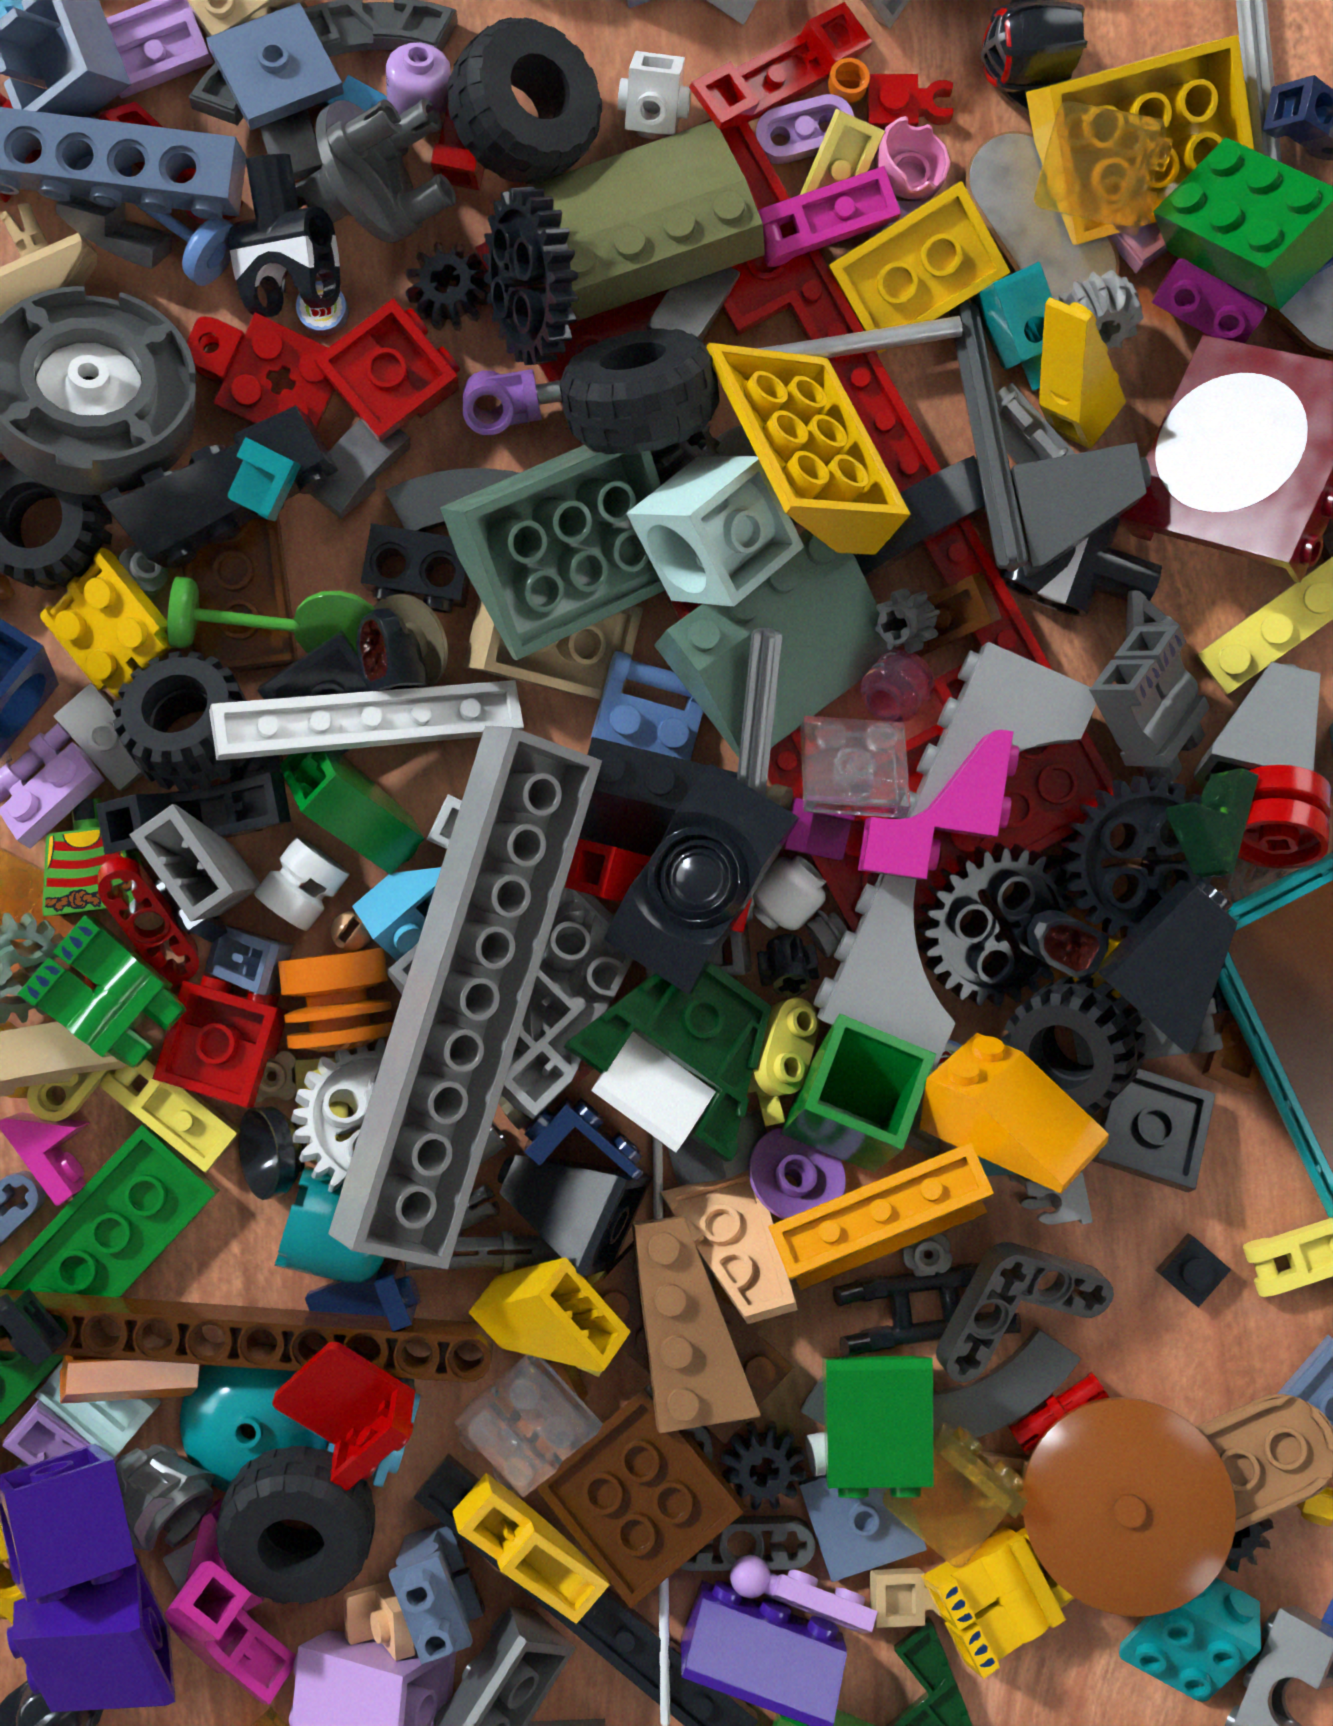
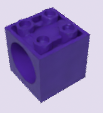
(64, 1524)

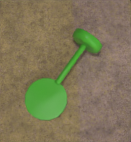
(314, 621)

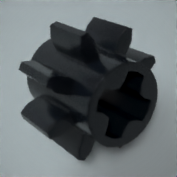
(788, 965)

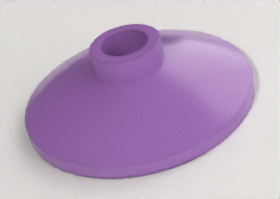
(817, 1175)

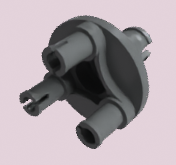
(366, 171)

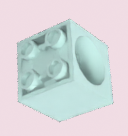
(715, 530)

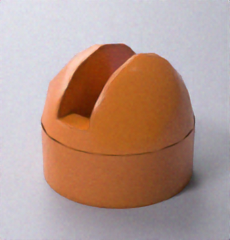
(849, 79)

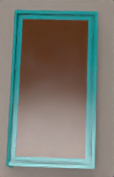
(1283, 1003)

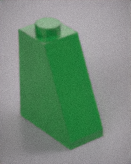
(352, 807)

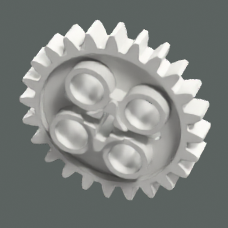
(346, 1081)

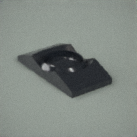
(700, 878)

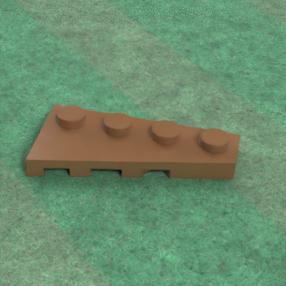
(687, 1340)

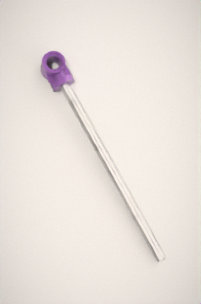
(522, 396)

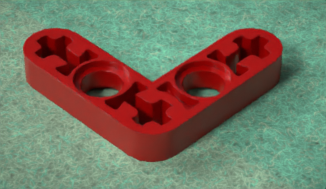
(147, 899)

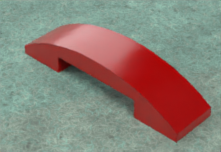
(782, 73)

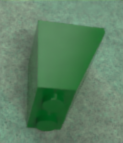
(859, 1094)
(878, 1424)

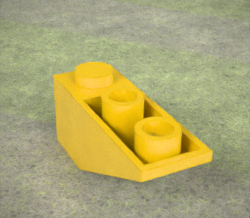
(1077, 378)

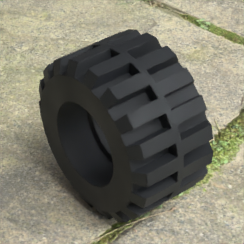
(70, 549)
(161, 697)
(1099, 1020)

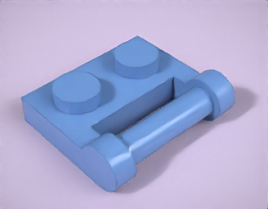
(641, 721)

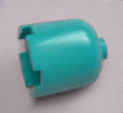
(306, 1240)

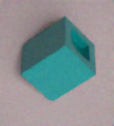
(262, 479)

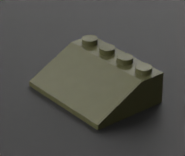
(655, 218)

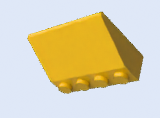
(1193, 91)
(812, 446)

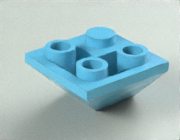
(398, 908)

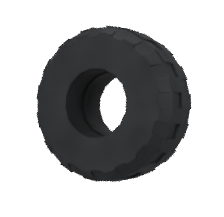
(555, 79)
(639, 391)
(289, 1561)

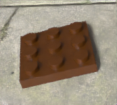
(640, 1499)

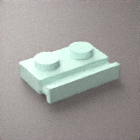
(100, 1422)

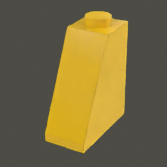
(550, 1316)

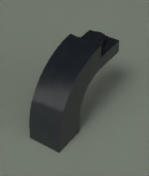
(934, 508)
(225, 808)

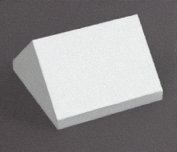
(654, 1092)

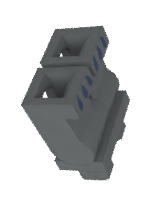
(1154, 702)

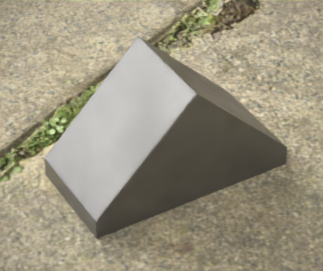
(697, 1164)

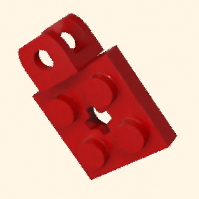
(246, 362)

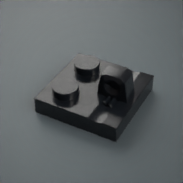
(323, 671)
(1157, 1130)

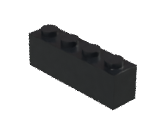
(191, 505)

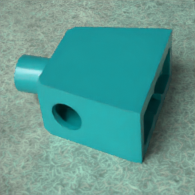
(1009, 311)

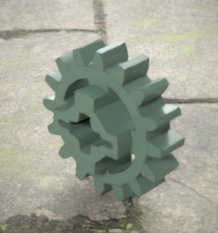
(28, 954)

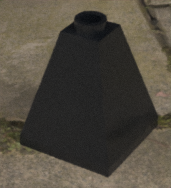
(575, 1206)

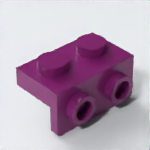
(1208, 303)

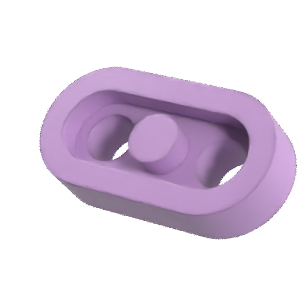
(800, 125)

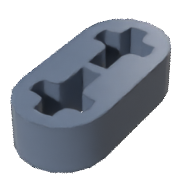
(17, 1216)

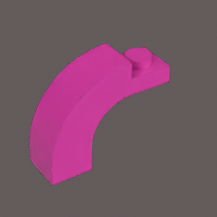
(219, 1631)

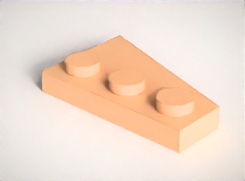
(736, 1243)

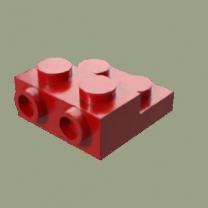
(389, 369)
(221, 1041)

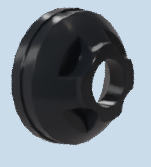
(268, 1152)

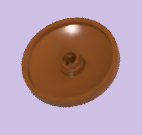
(1129, 1506)

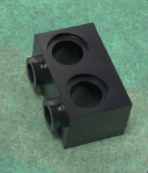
(422, 555)

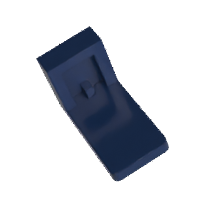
(385, 1294)

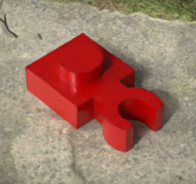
(899, 96)

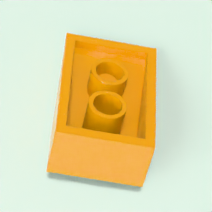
(1010, 1113)

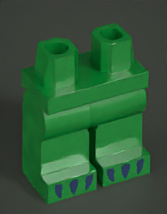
(123, 997)

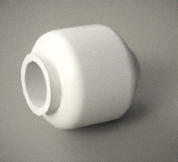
(789, 893)

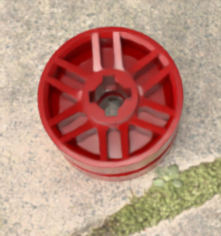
(1287, 818)

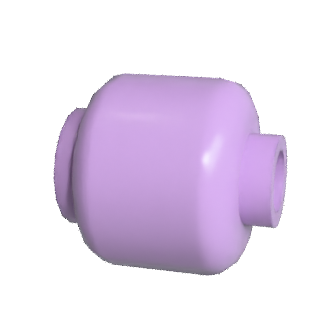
(417, 73)

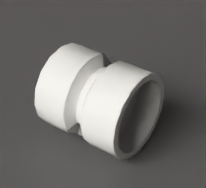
(299, 902)

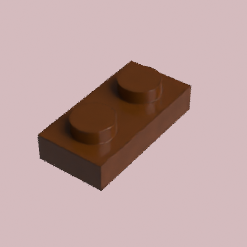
(962, 610)

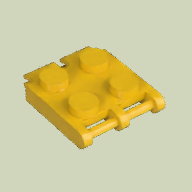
(108, 625)

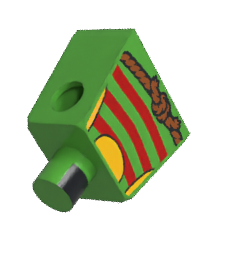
(74, 864)

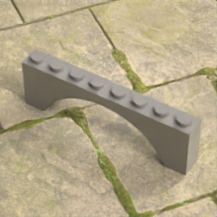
(880, 962)

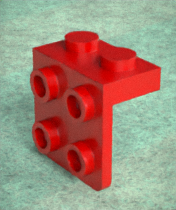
(351, 1407)

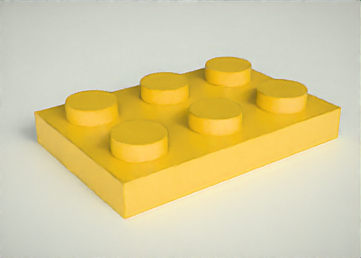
(920, 264)

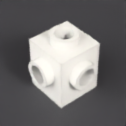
(654, 95)

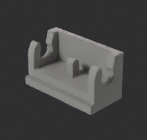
(1069, 1205)

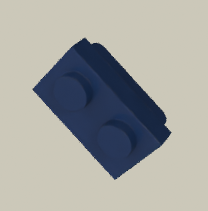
(551, 1128)

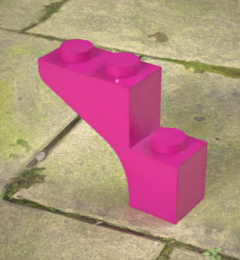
(966, 805)

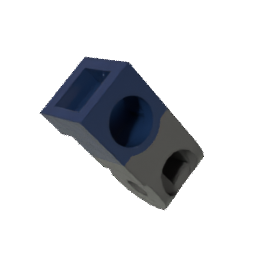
(1304, 114)

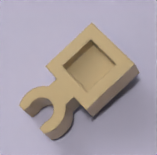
(899, 1597)

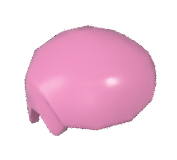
(913, 159)

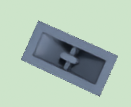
(248, 960)

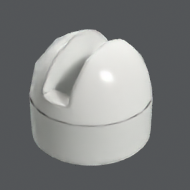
(816, 1453)

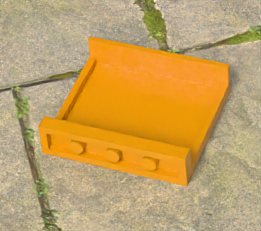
(882, 1217)

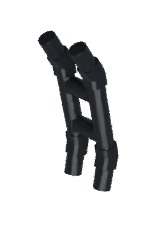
(898, 1289)

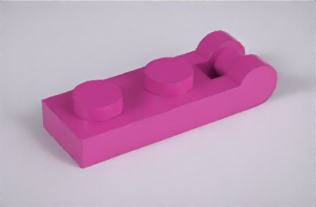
(829, 215)

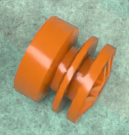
(336, 999)

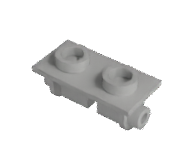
(1025, 430)

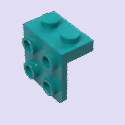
(1199, 1642)

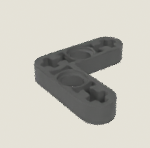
(968, 1356)
(777, 1525)

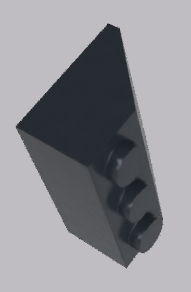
(636, 795)

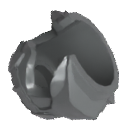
(162, 1492)

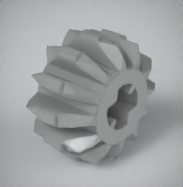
(1113, 304)

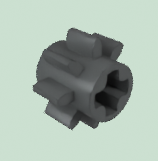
(907, 620)

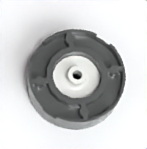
(93, 390)

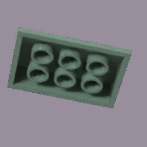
(557, 545)
(826, 642)

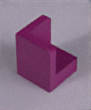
(819, 832)

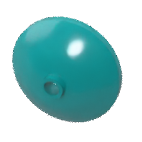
(225, 1401)

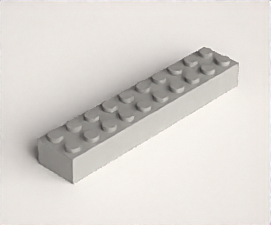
(465, 998)

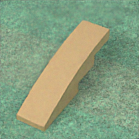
(45, 1056)

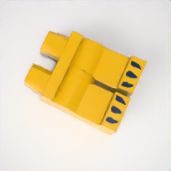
(996, 1599)

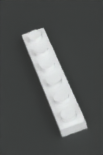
(362, 719)

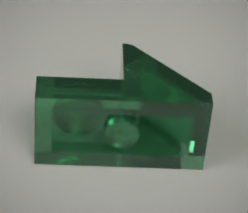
(1214, 831)

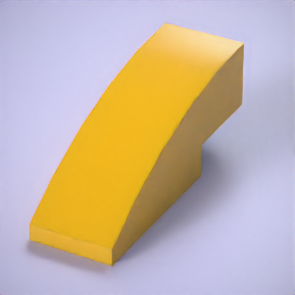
(529, 1548)

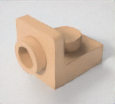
(377, 1615)

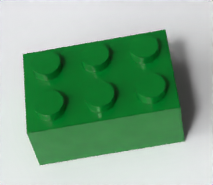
(1250, 222)

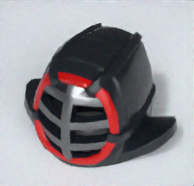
(1037, 46)

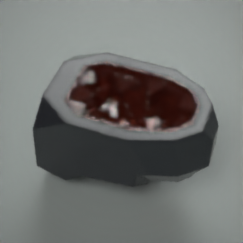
(389, 653)
(1067, 943)

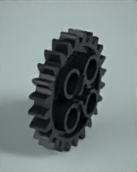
(530, 275)
(1142, 815)
(959, 950)

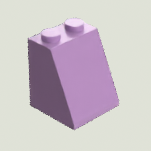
(366, 1685)

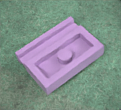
(158, 43)

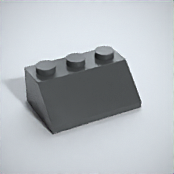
(509, 1674)

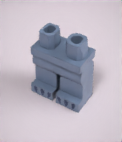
(431, 1596)

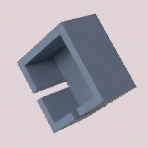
(71, 60)

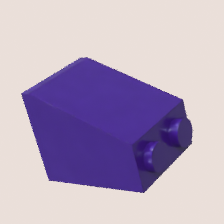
(97, 1646)

